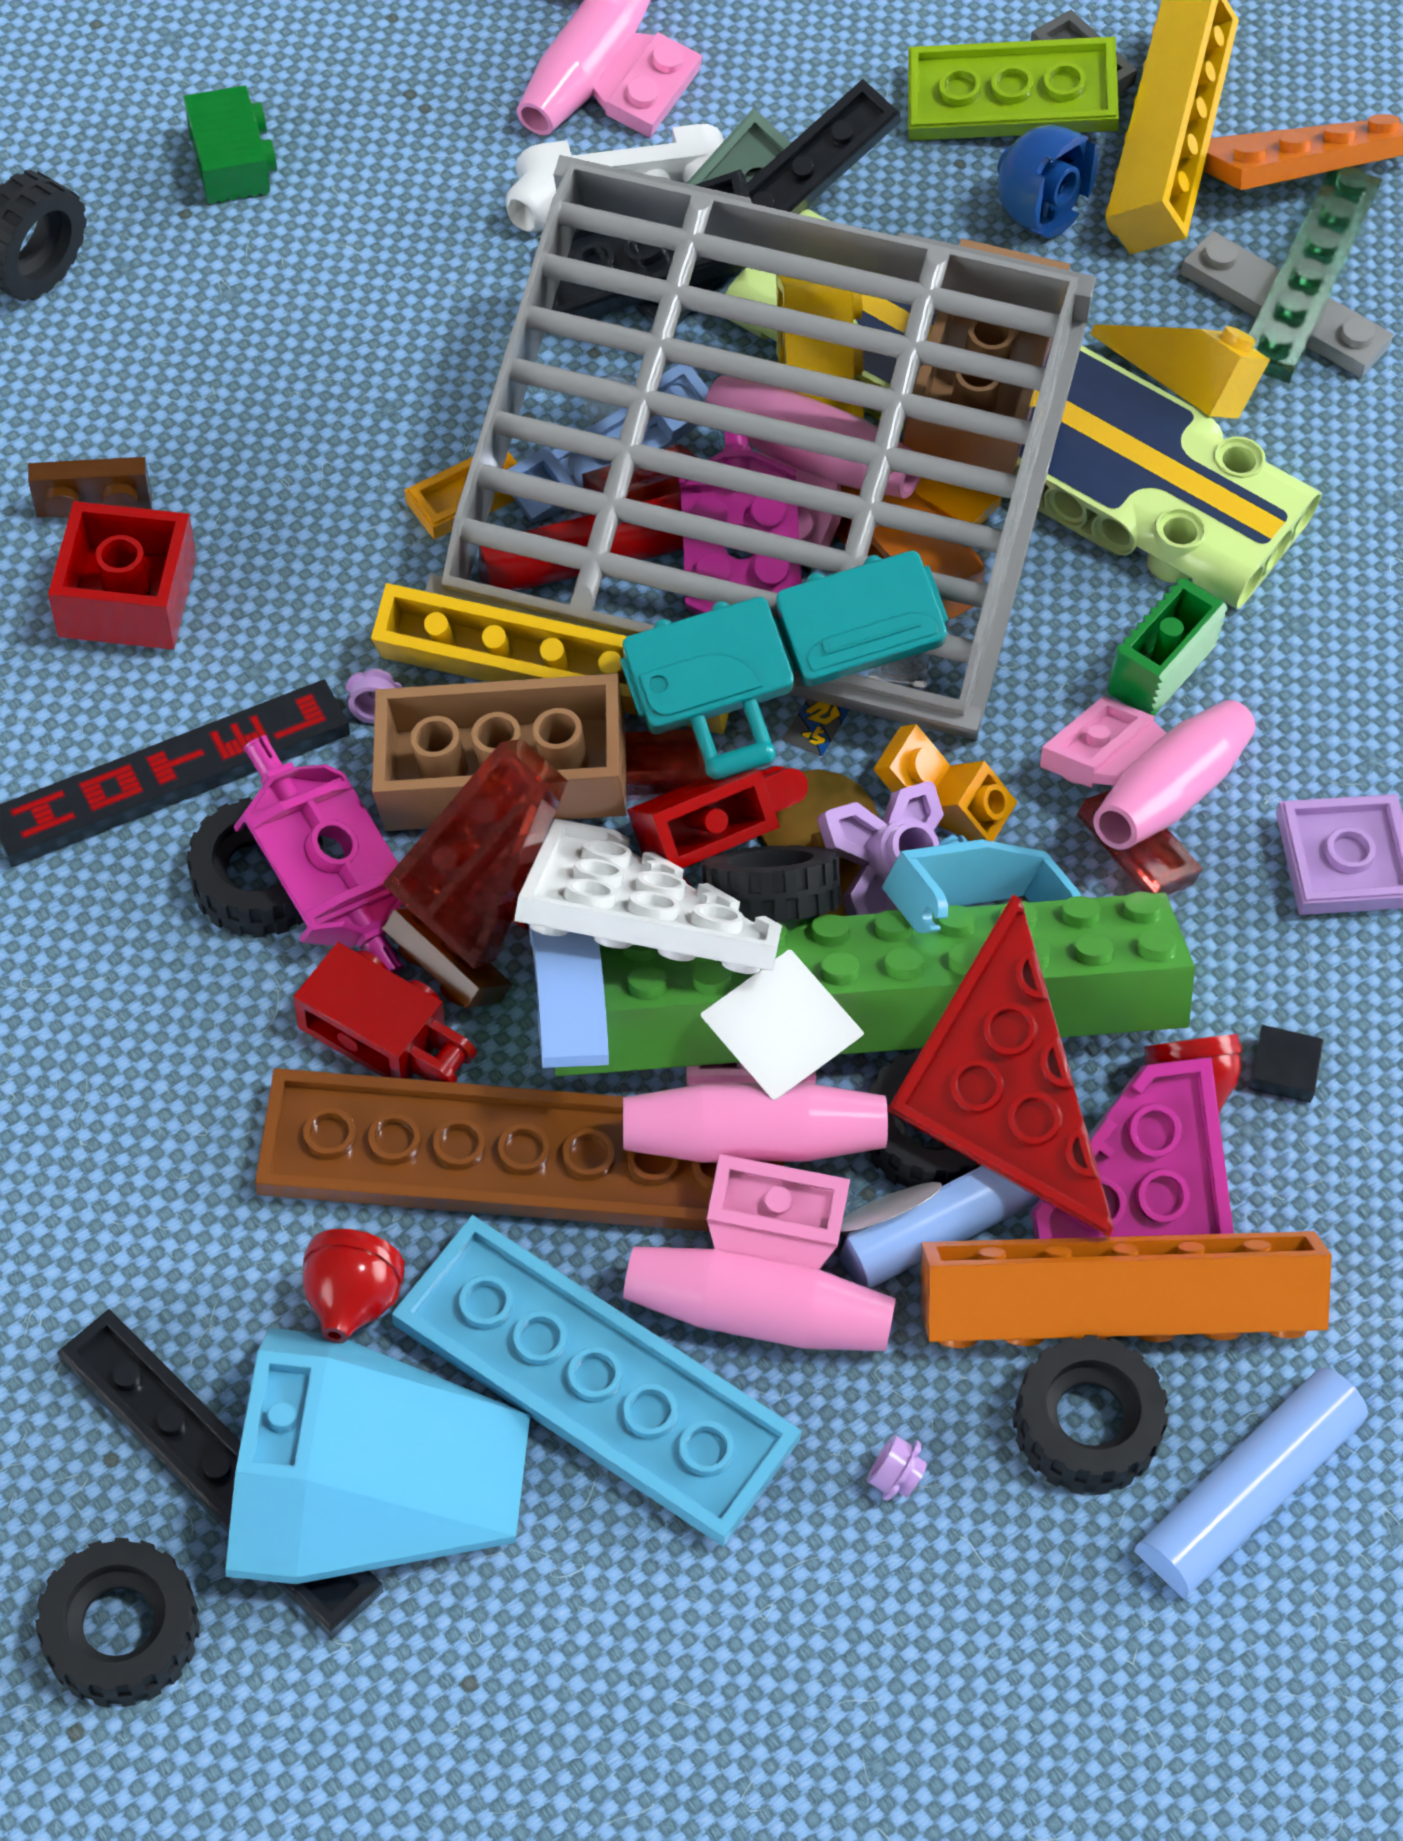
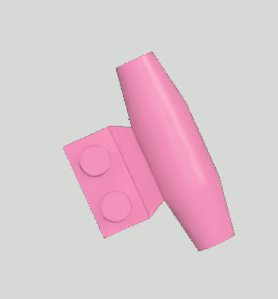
(602, 56)
(809, 466)
(1151, 770)
(733, 1116)
(765, 1276)

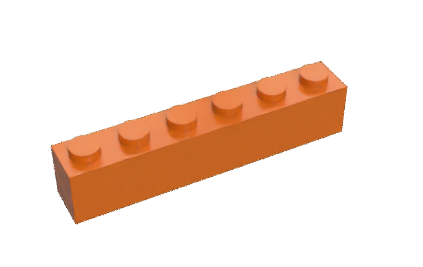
(1125, 1287)

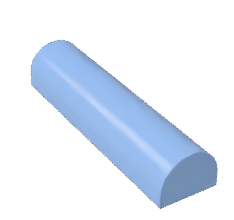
(952, 1214)
(1253, 1481)

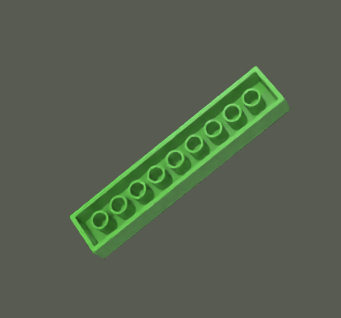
(1103, 962)

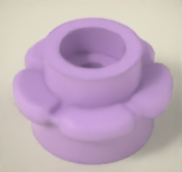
(362, 692)
(897, 1468)

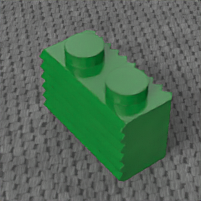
(228, 143)
(1166, 647)

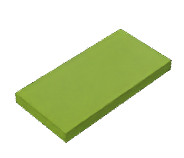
(1012, 88)

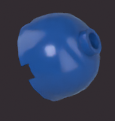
(1045, 176)

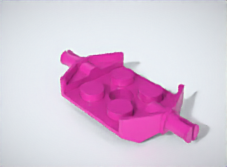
(745, 511)
(334, 896)

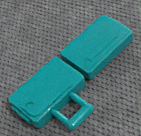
(746, 656)

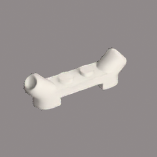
(678, 161)

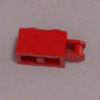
(715, 813)
(379, 1018)

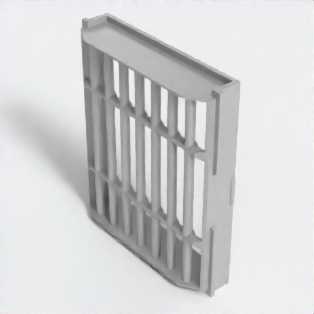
(735, 231)

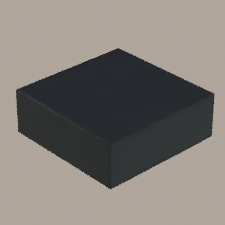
(1286, 1063)

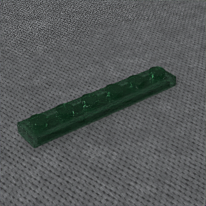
(1312, 269)

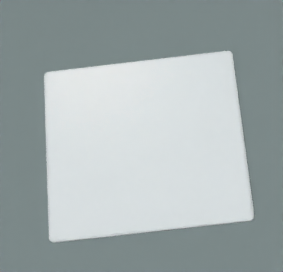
(782, 1025)

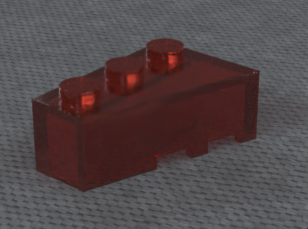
(479, 852)

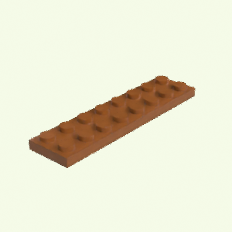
(470, 1152)

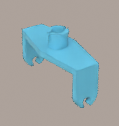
(969, 874)

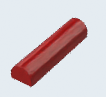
(523, 573)

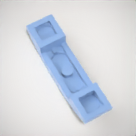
(569, 466)
(570, 1000)

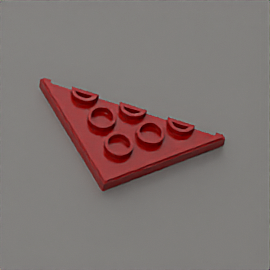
(1001, 1083)

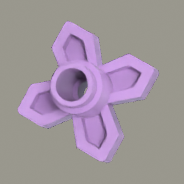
(877, 843)

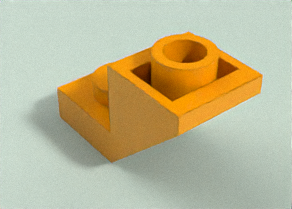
(969, 793)

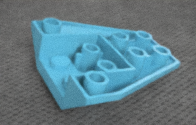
(366, 1464)

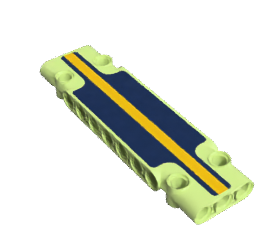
(1135, 468)

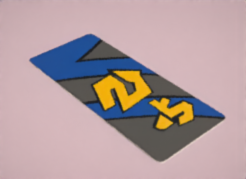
(815, 726)

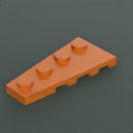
(1299, 152)

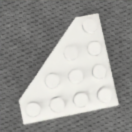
(599, 888)

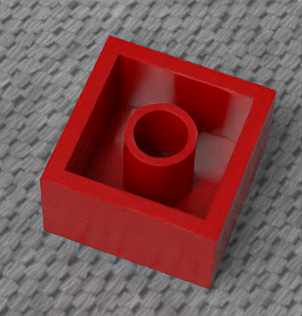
(123, 575)

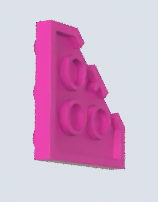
(1157, 1158)

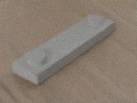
(1246, 282)

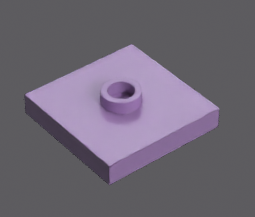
(1344, 853)

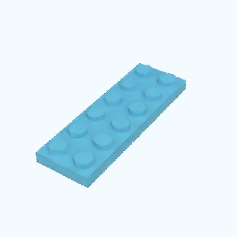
(597, 1379)

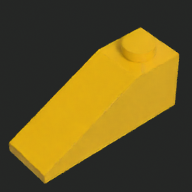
(1200, 365)

